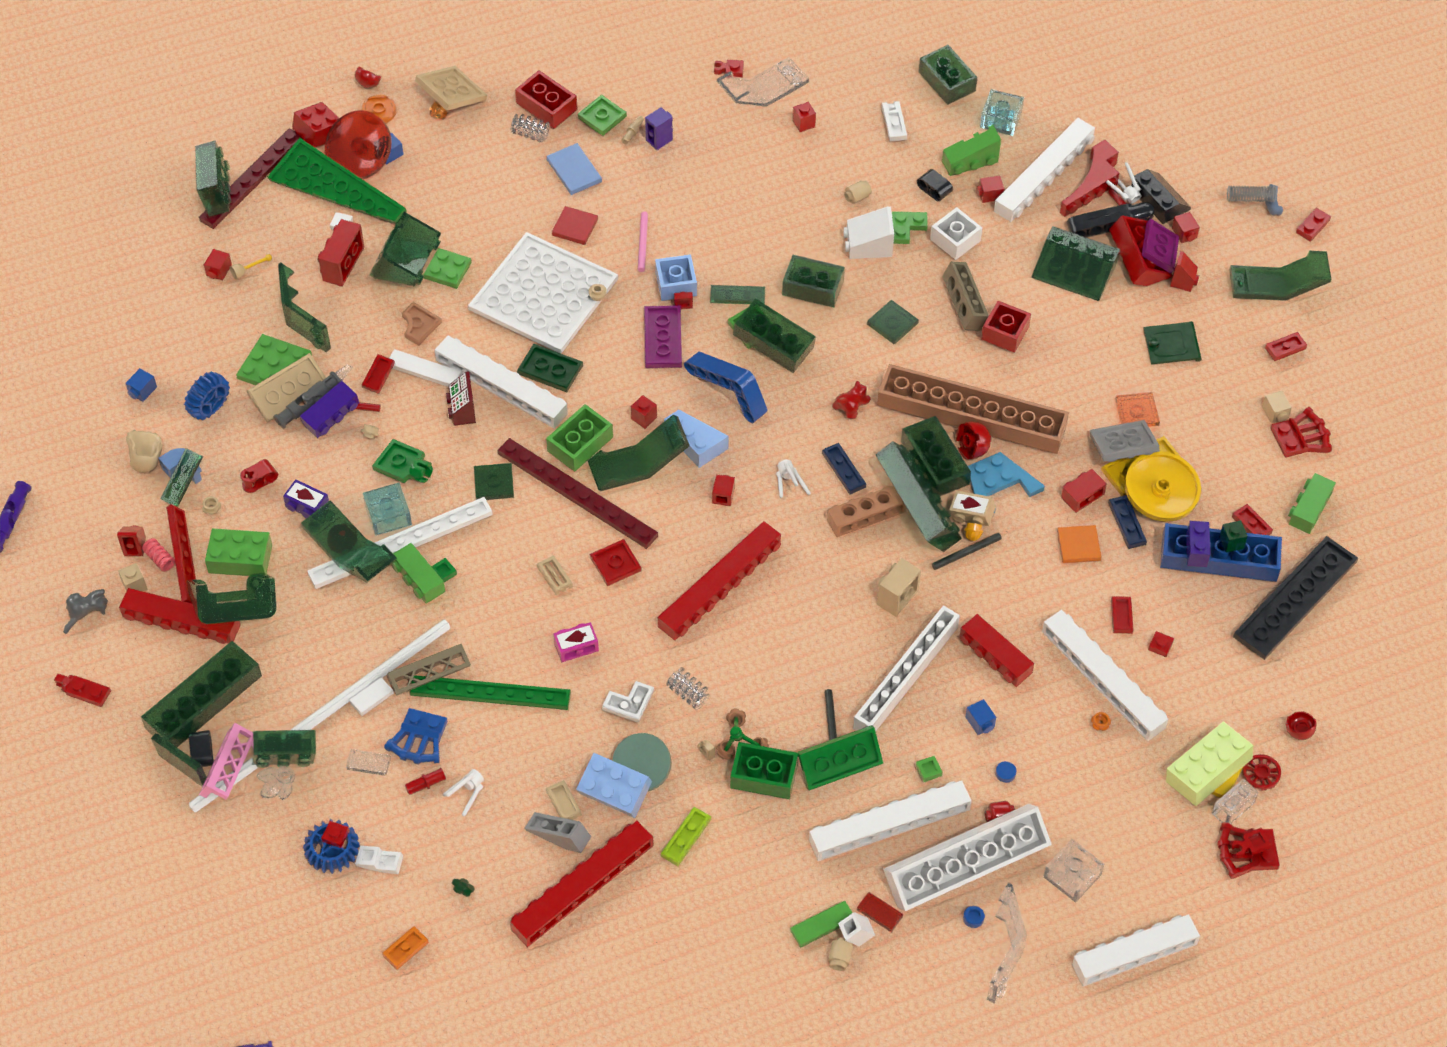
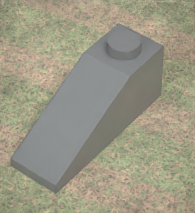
(559, 831)

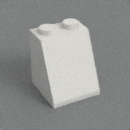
(870, 235)

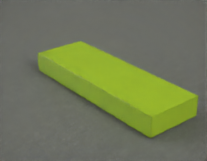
(686, 836)

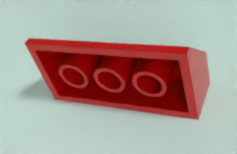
(1129, 238)

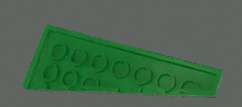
(320, 176)

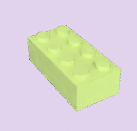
(1209, 763)

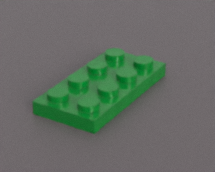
(840, 757)

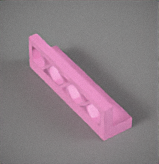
(221, 761)

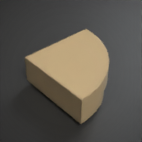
(707, 749)

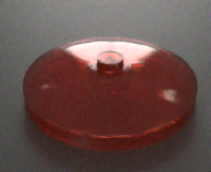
(359, 143)

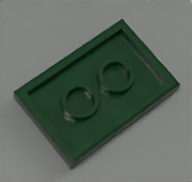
(550, 368)

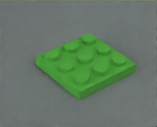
(268, 358)

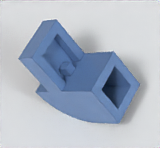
(170, 460)

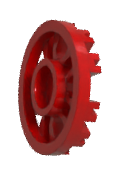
(1262, 772)

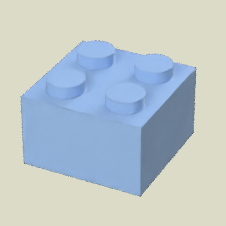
(675, 276)

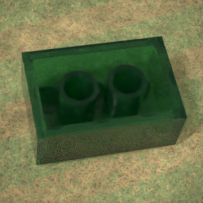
(947, 74)
(813, 281)
(283, 748)

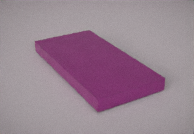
(663, 336)

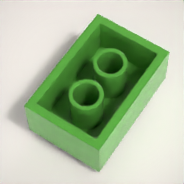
(579, 437)
(238, 552)

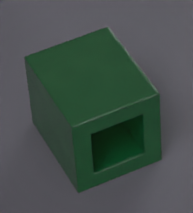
(1233, 536)

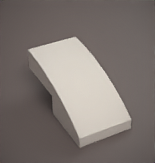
(377, 860)

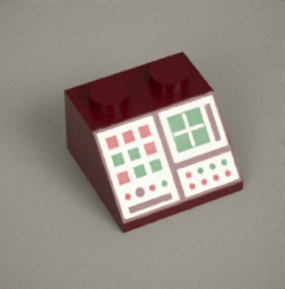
(461, 401)

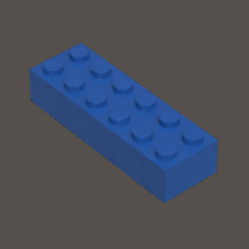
(1256, 561)

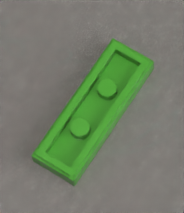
(820, 924)

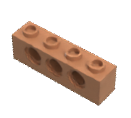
(861, 518)

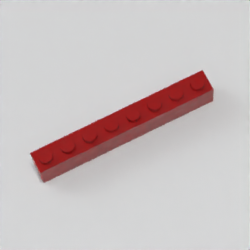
(719, 581)
(581, 883)

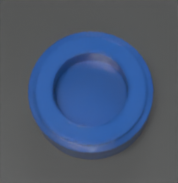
(1006, 772)
(973, 917)

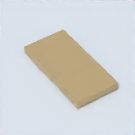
(285, 386)

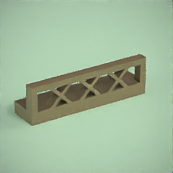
(426, 664)

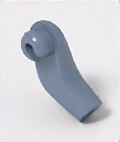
(1273, 207)

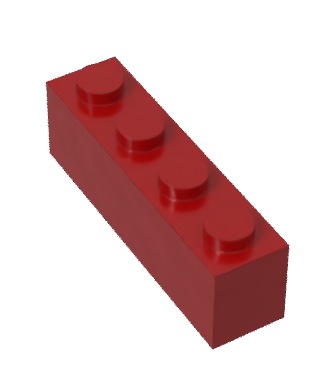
(996, 650)

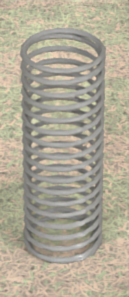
(1246, 193)

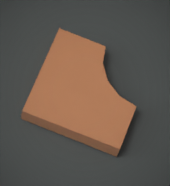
(420, 323)

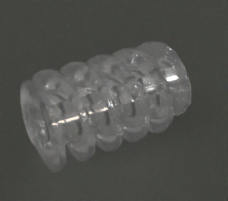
(530, 129)
(688, 689)

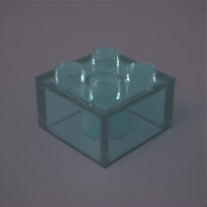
(1002, 111)
(387, 508)

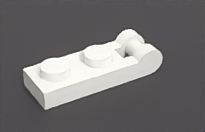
(894, 121)

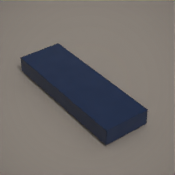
(844, 468)
(1127, 522)

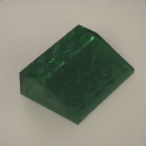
(1076, 263)

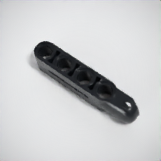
(1102, 220)

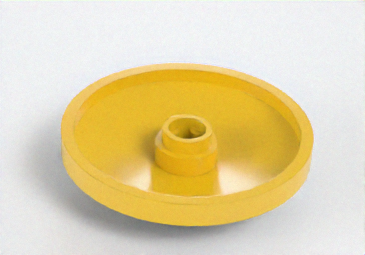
(1162, 486)

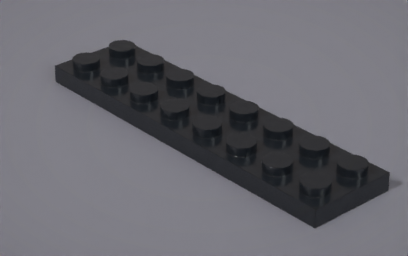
(1295, 597)

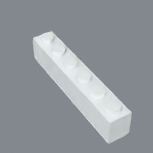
(1135, 950)

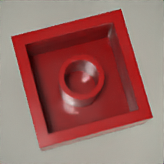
(314, 123)
(1006, 326)

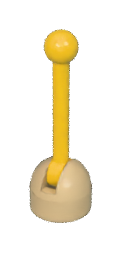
(238, 270)

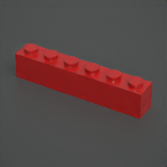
(173, 615)

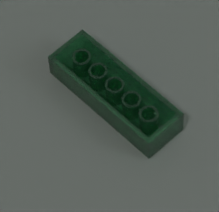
(918, 496)
(202, 695)

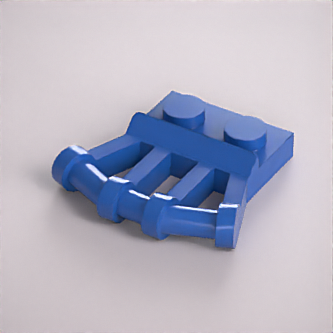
(418, 725)

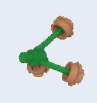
(736, 718)

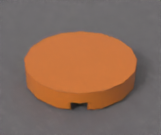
(381, 106)

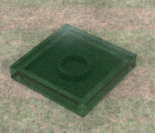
(892, 322)
(494, 481)

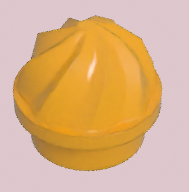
(973, 531)

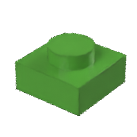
(929, 769)

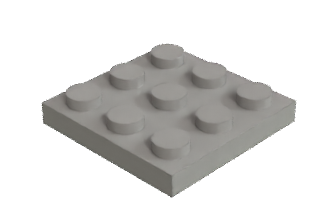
(1124, 441)

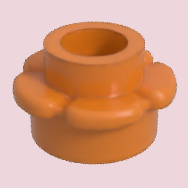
(1101, 716)

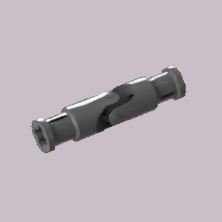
(310, 397)

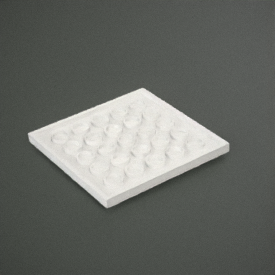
(542, 292)

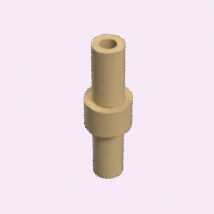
(632, 129)

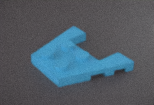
(999, 473)

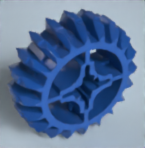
(206, 395)
(330, 857)

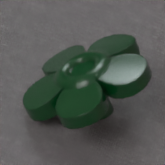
(462, 887)

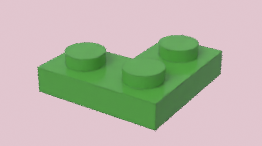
(907, 221)

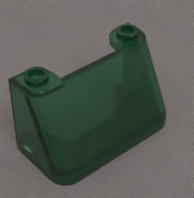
(406, 251)
(253, 603)

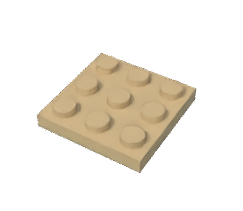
(450, 88)

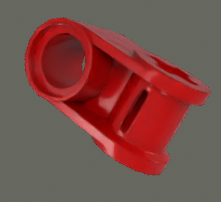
(260, 474)

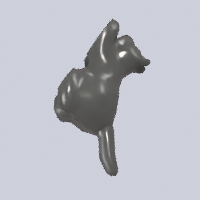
(81, 606)

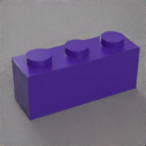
(329, 409)

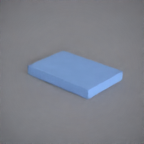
(574, 169)

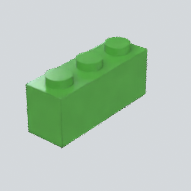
(1311, 503)
(418, 573)

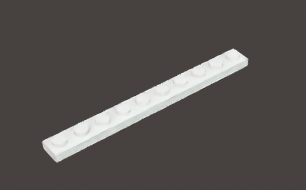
(417, 535)

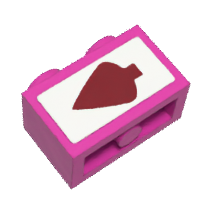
(576, 642)

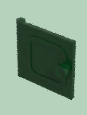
(1175, 341)

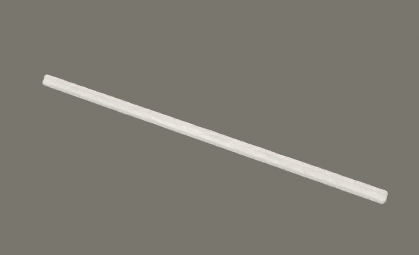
(340, 700)

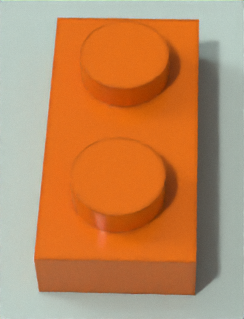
(405, 948)

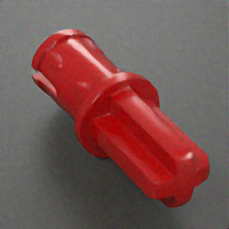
(425, 781)

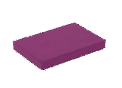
(1160, 246)

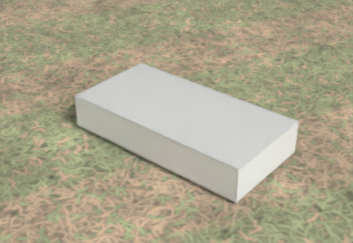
(371, 696)

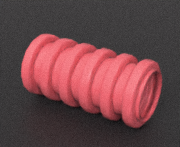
(158, 554)

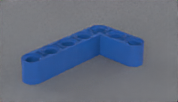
(731, 378)

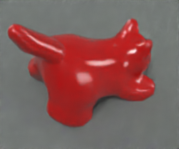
(852, 400)

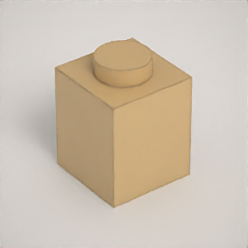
(1276, 407)
(132, 578)

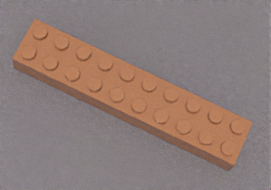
(961, 403)

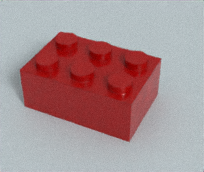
(546, 99)
(341, 252)

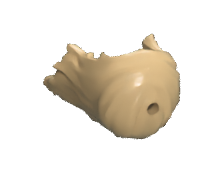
(144, 450)

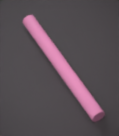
(642, 241)

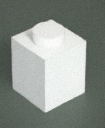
(856, 929)

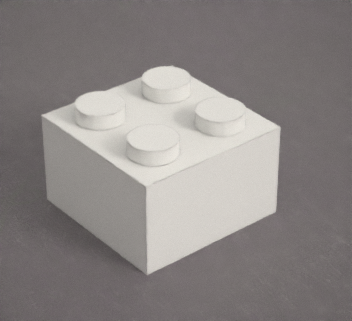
(956, 233)

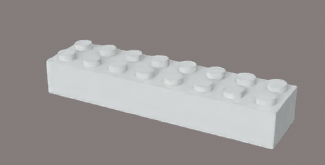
(967, 857)

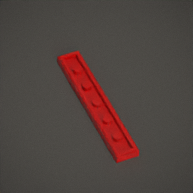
(181, 549)

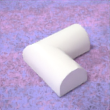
(631, 706)

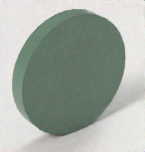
(645, 755)

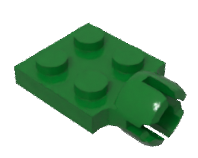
(403, 463)

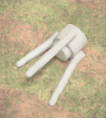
(1130, 193)
(787, 471)
(470, 781)

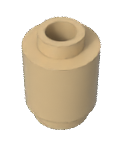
(857, 191)
(840, 954)

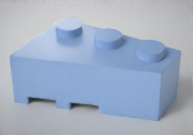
(703, 439)

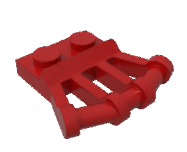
(1290, 435)
(1262, 861)

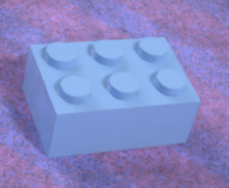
(614, 785)

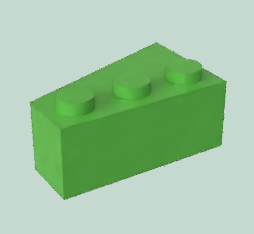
(973, 153)

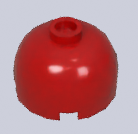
(973, 439)

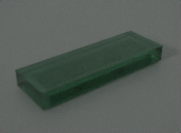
(736, 294)
(181, 477)

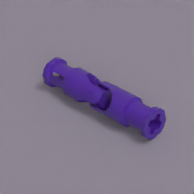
(14, 503)

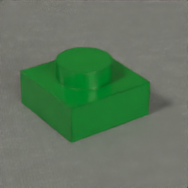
(444, 569)

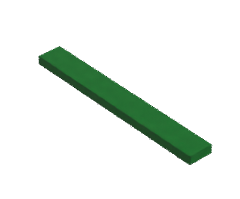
(494, 693)

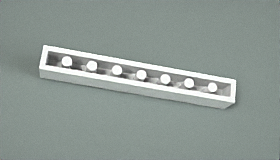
(1044, 170)
(502, 382)
(907, 670)
(1105, 675)
(889, 820)

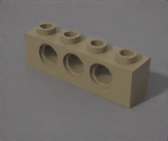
(965, 296)

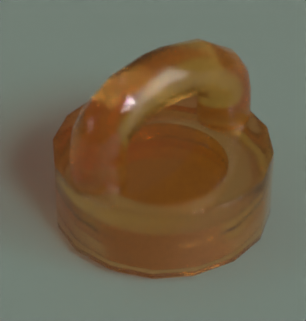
(437, 110)

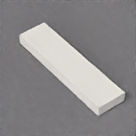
(424, 368)

